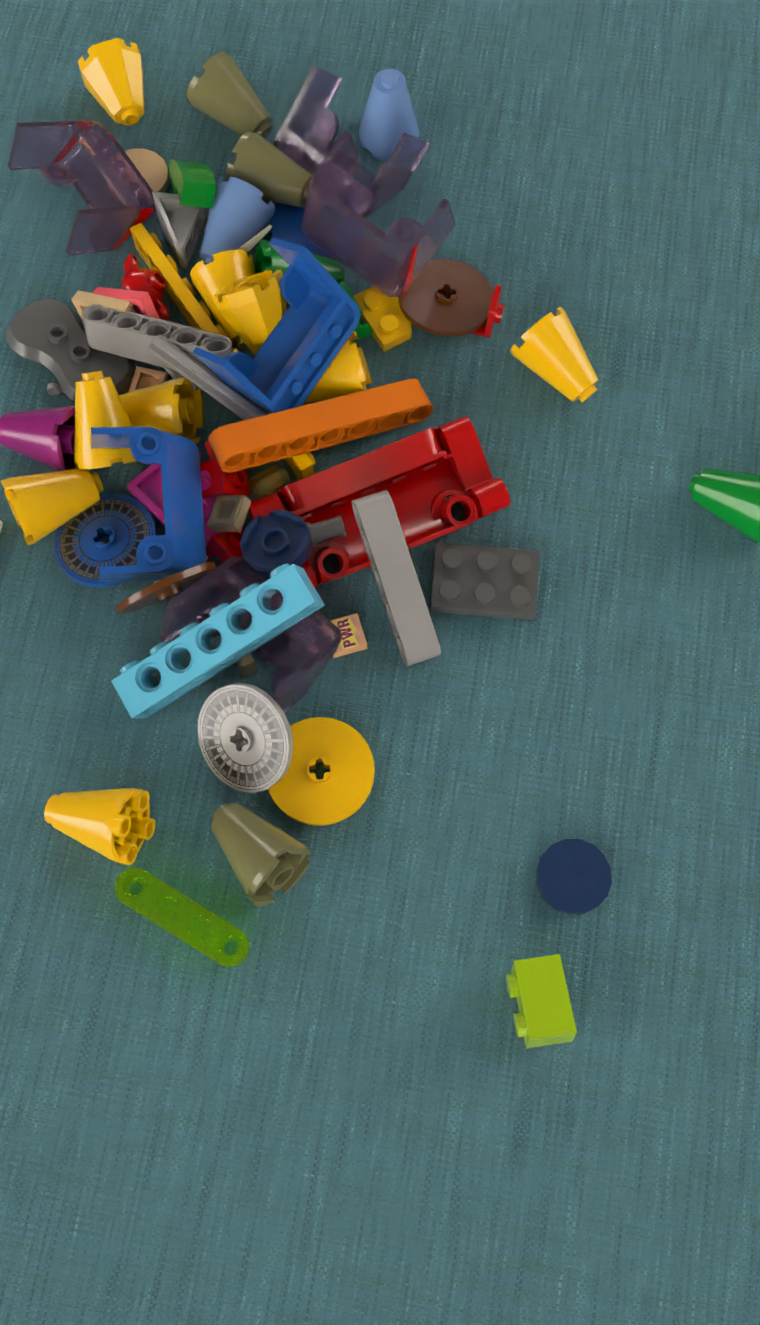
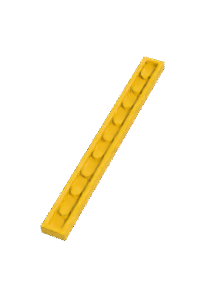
(195, 312)

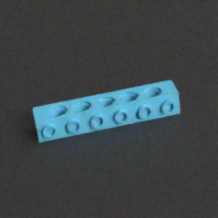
(135, 681)

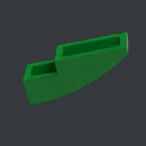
(192, 182)

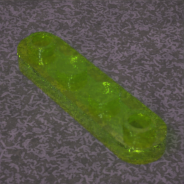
(182, 917)

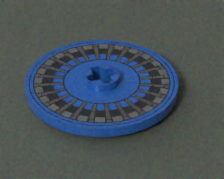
(79, 541)

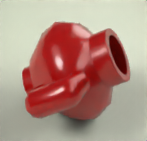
(146, 281)

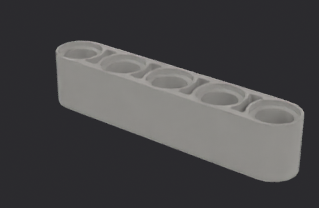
(131, 333)
(396, 578)

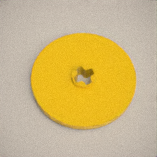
(342, 789)

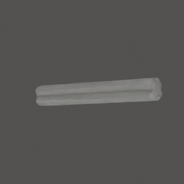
(204, 378)

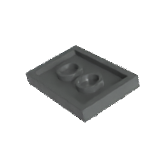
(485, 581)

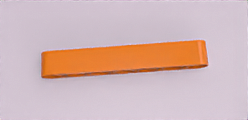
(319, 425)

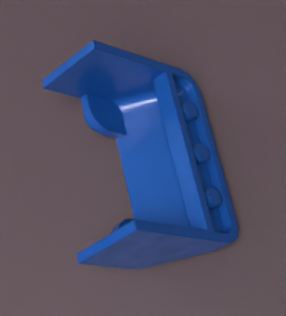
(302, 341)
(182, 502)

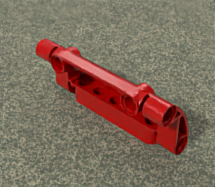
(416, 475)

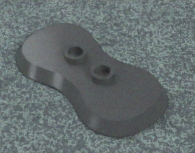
(57, 339)

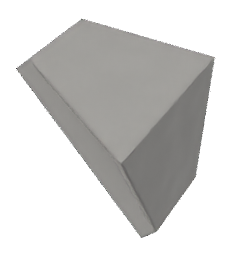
(180, 225)

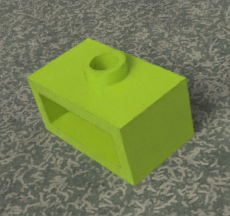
(542, 1001)

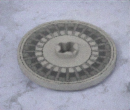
(261, 720)

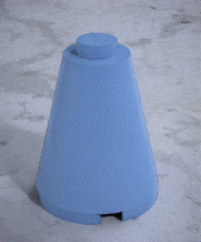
(387, 115)
(235, 217)

